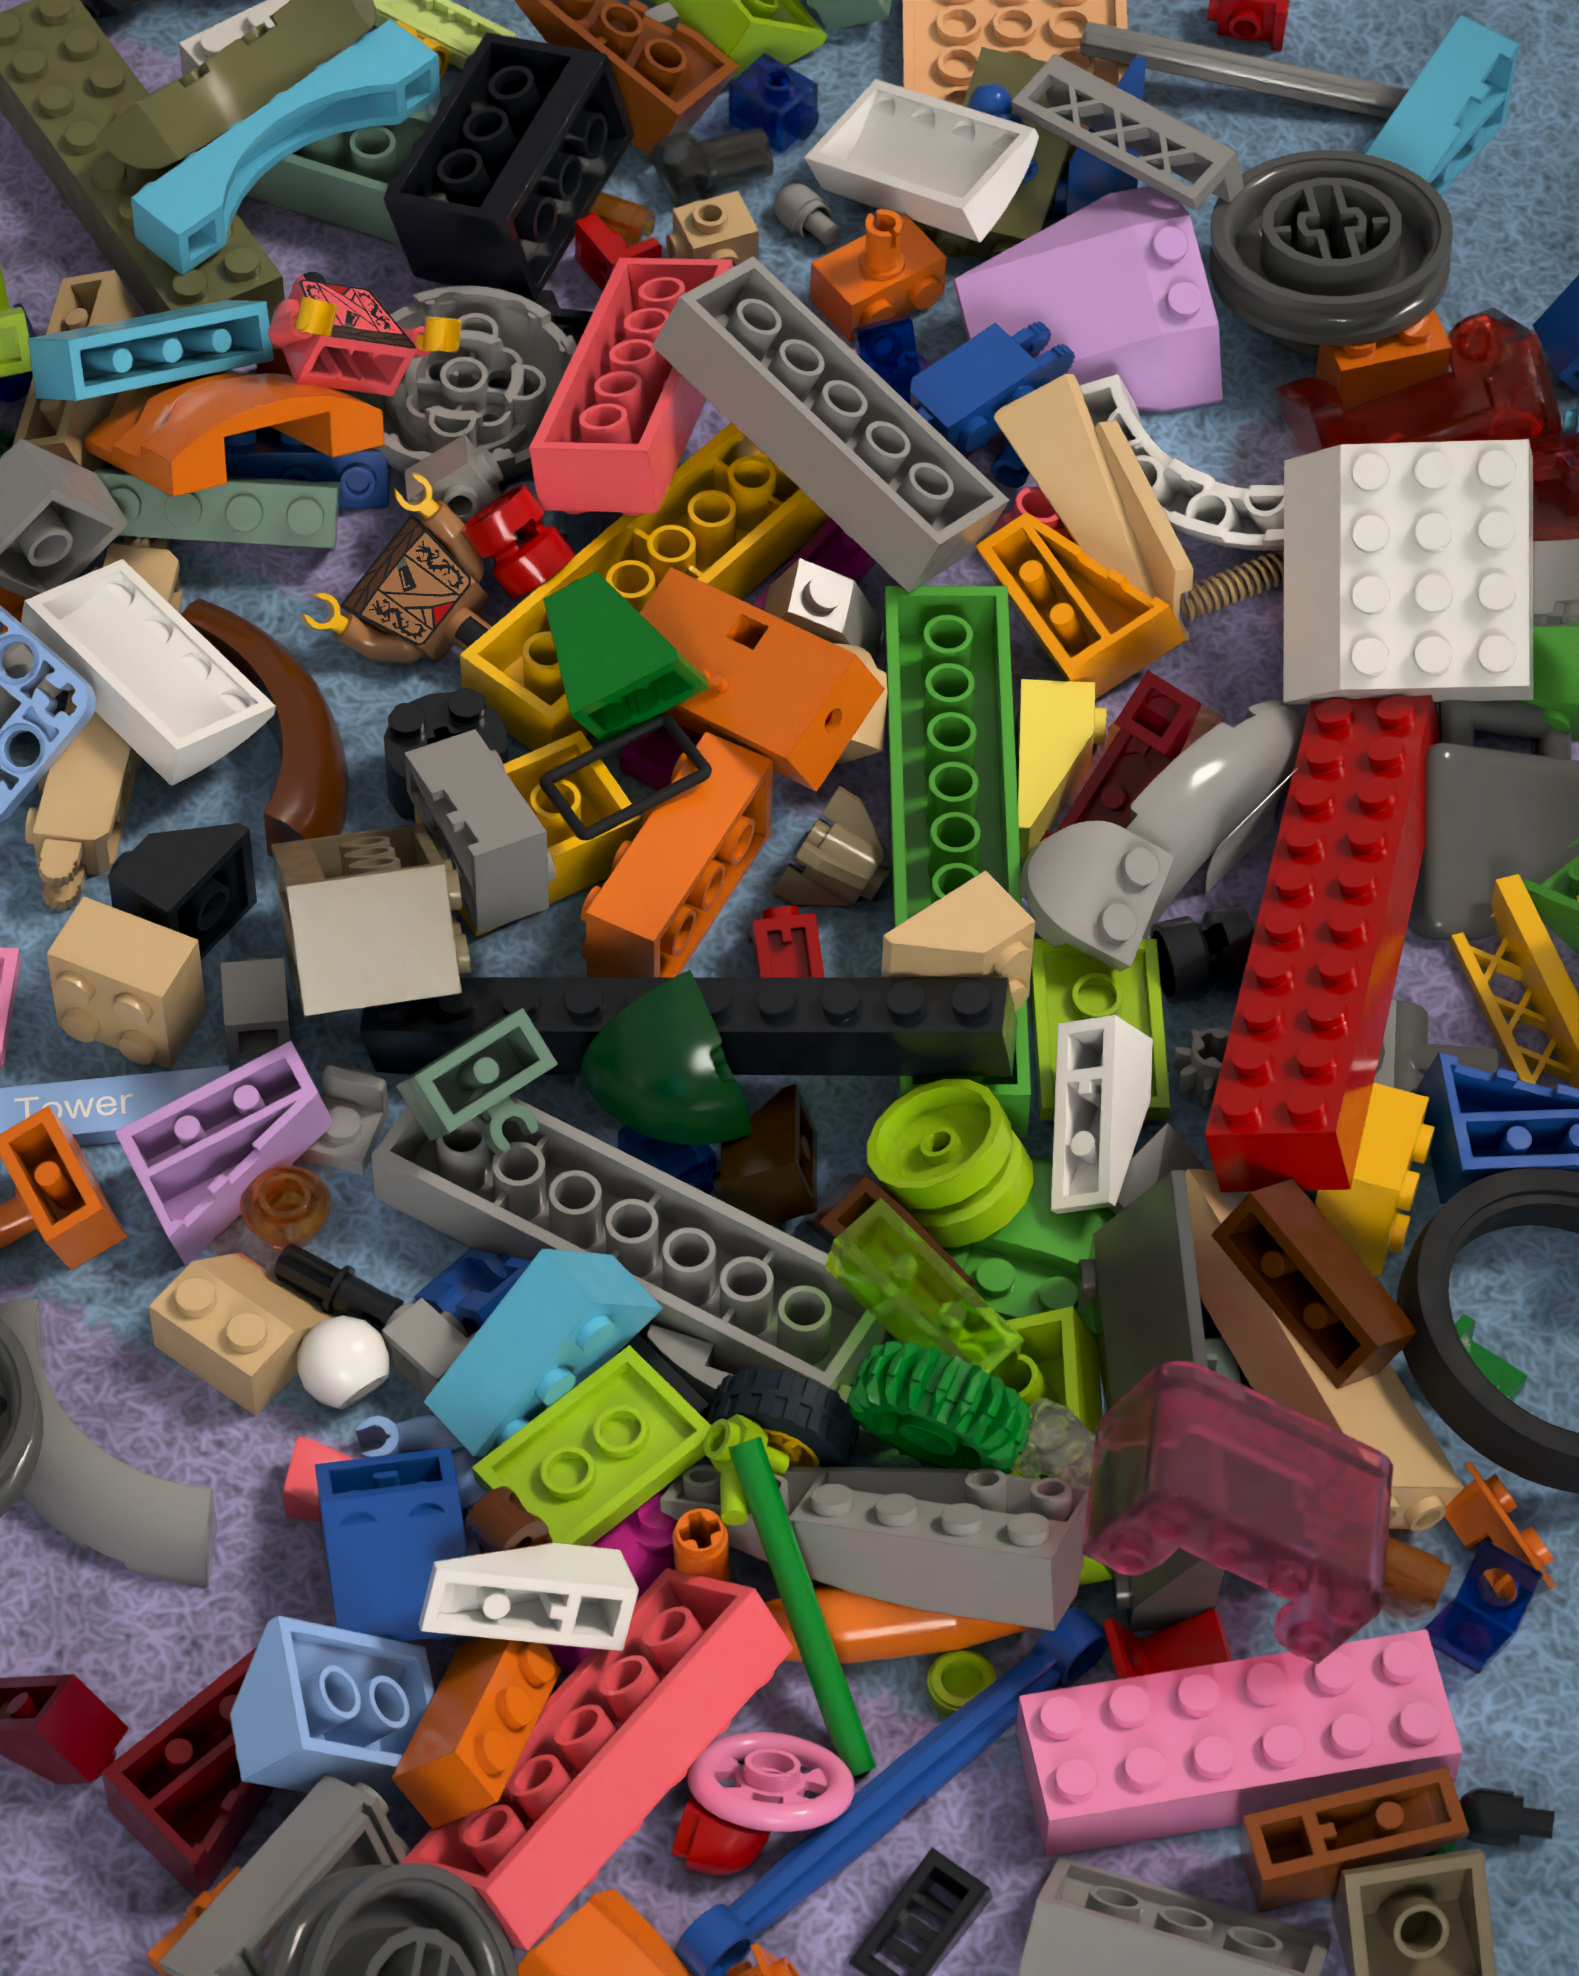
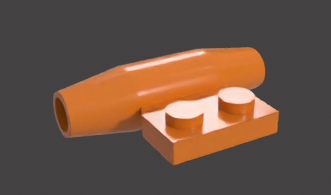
(881, 1630)

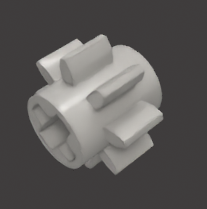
(1201, 1062)

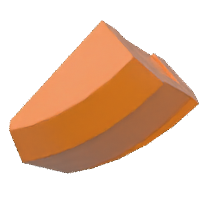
(603, 1940)

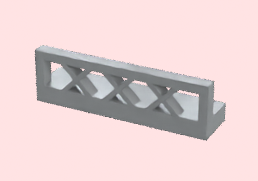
(1130, 124)

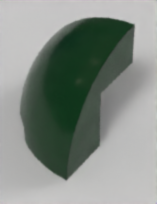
(665, 1069)

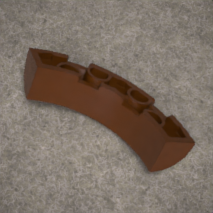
(313, 769)

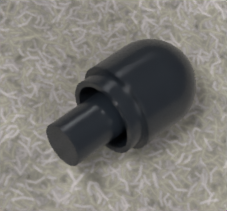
(1499, 1817)

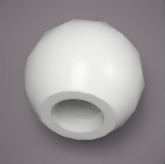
(342, 1361)

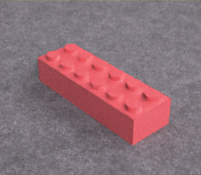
(620, 404)
(611, 1749)

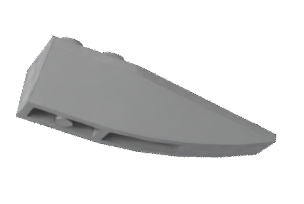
(924, 1536)

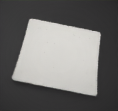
(1243, 838)

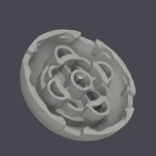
(449, 392)

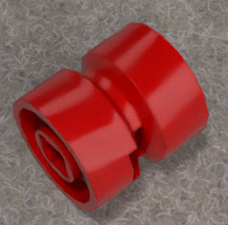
(522, 563)

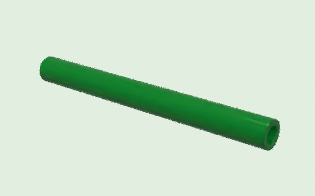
(802, 1606)

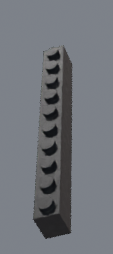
(762, 1022)

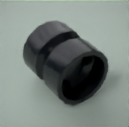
(1186, 950)

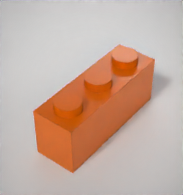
(475, 1728)

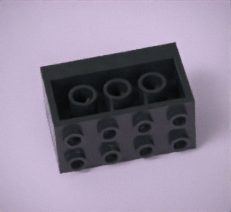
(509, 165)

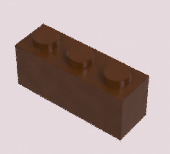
(1314, 1283)

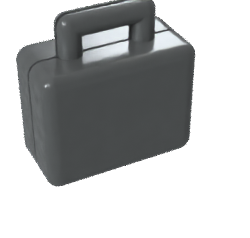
(1491, 814)

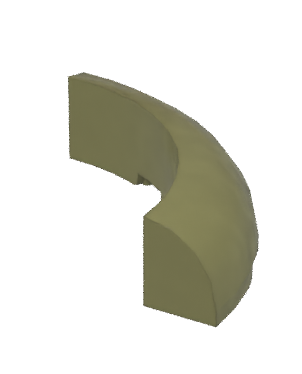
(235, 82)

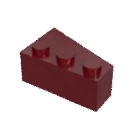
(185, 1787)

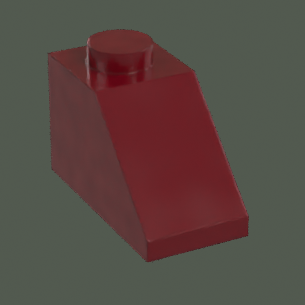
(57, 1728)

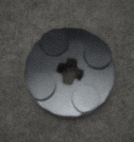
(430, 721)

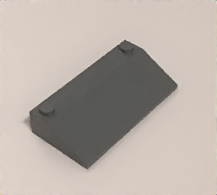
(1147, 1316)

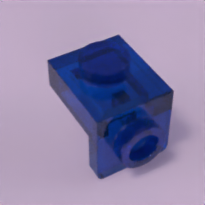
(891, 352)

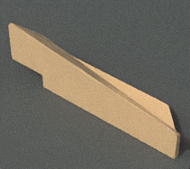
(1098, 489)

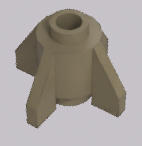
(837, 859)

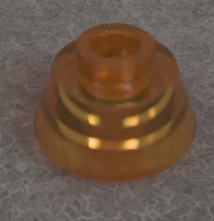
(286, 1206)

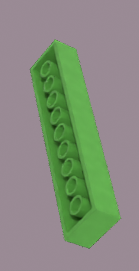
(953, 770)

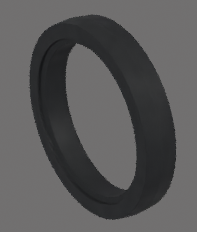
(1436, 1353)

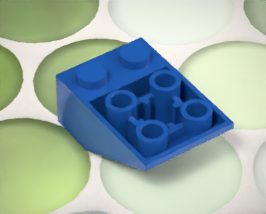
(382, 1534)

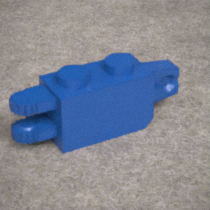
(981, 377)

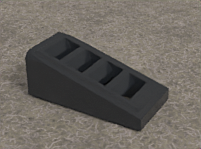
(951, 1877)

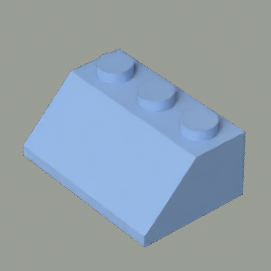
(330, 1706)

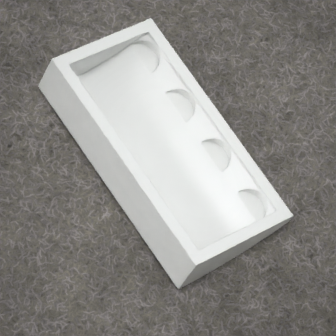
(924, 159)
(148, 670)

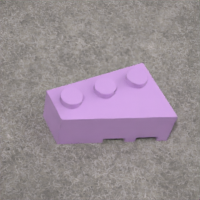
(217, 1139)

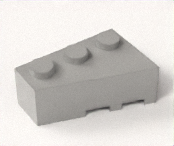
(483, 827)

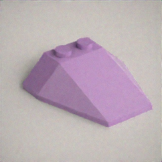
(1118, 291)

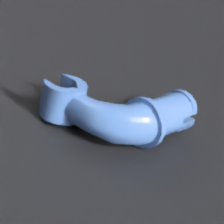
(424, 1433)

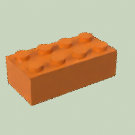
(680, 866)

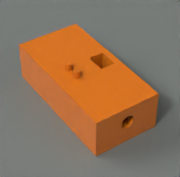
(765, 677)

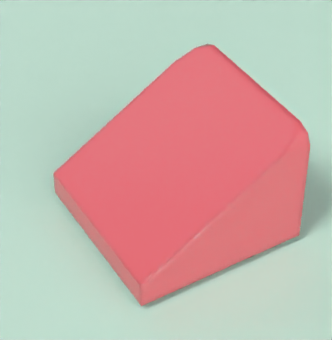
(300, 1485)

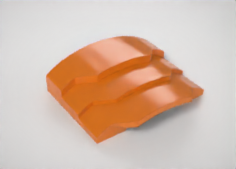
(178, 428)

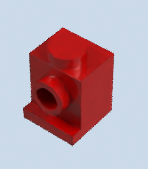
(1251, 19)

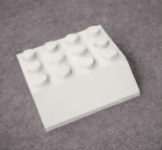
(1409, 572)

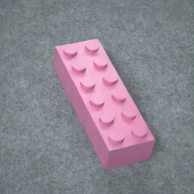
(1229, 1740)

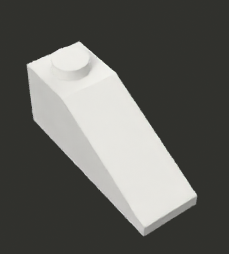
(1098, 1109)
(534, 1596)

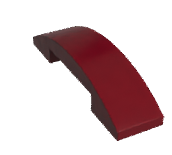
(1150, 738)

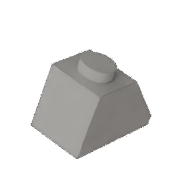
(825, 606)

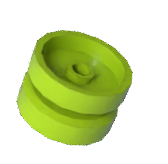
(951, 1160)

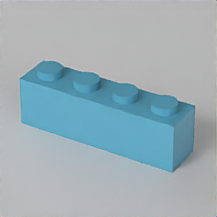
(150, 350)

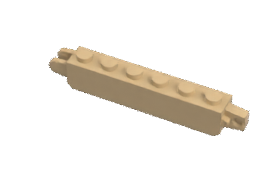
(94, 779)

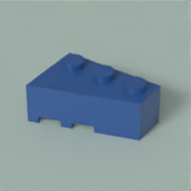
(1495, 1124)

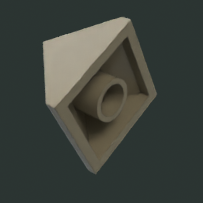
(1416, 1917)

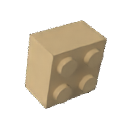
(126, 983)

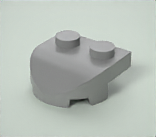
(1095, 889)

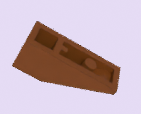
(1304, 1846)

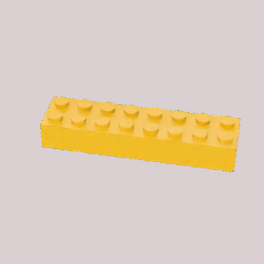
(721, 521)

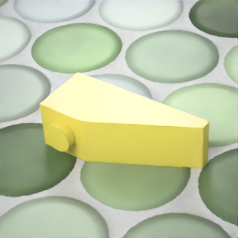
(1053, 751)

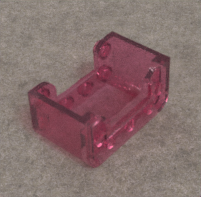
(1248, 1490)

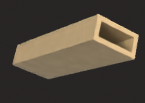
(1278, 1367)

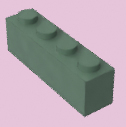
(237, 512)

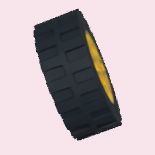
(794, 1414)

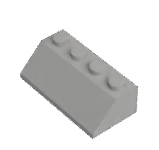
(1123, 1926)

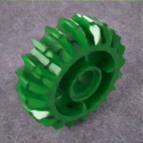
(938, 1408)

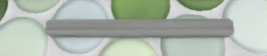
(1241, 70)

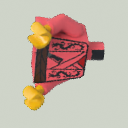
(349, 340)

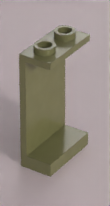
(1033, 199)

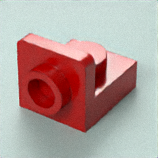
(600, 248)
(786, 944)

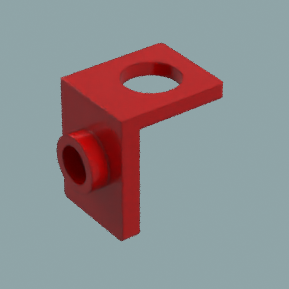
(1181, 1646)

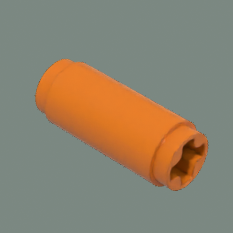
(702, 1545)

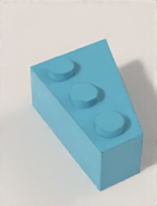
(1451, 105)
(540, 1343)

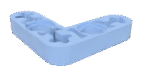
(37, 713)

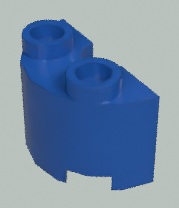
(473, 1286)

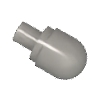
(801, 207)

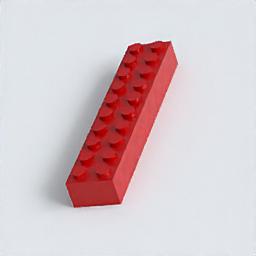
(1325, 949)

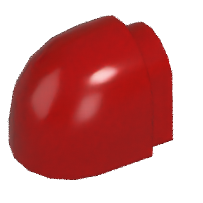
(714, 1844)

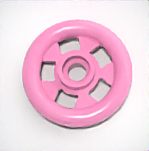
(770, 1782)

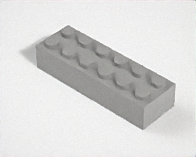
(830, 423)

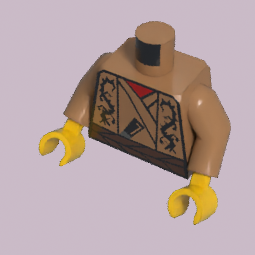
(416, 592)

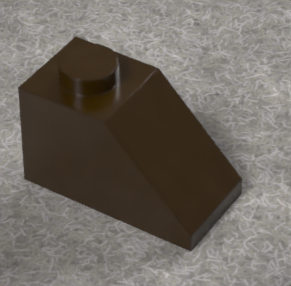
(775, 1166)

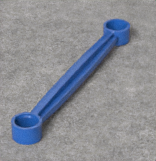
(724, 1933)

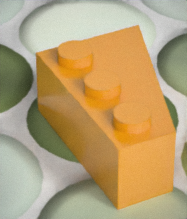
(1077, 609)

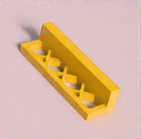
(1543, 978)

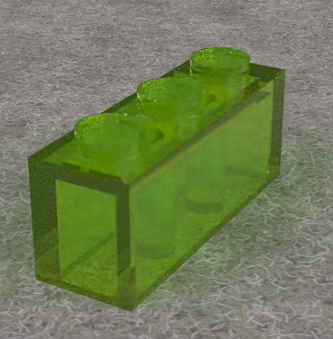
(919, 1292)

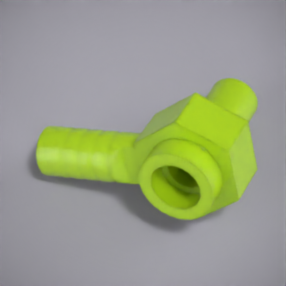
(718, 1439)

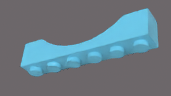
(368, 85)

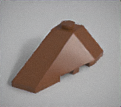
(660, 71)

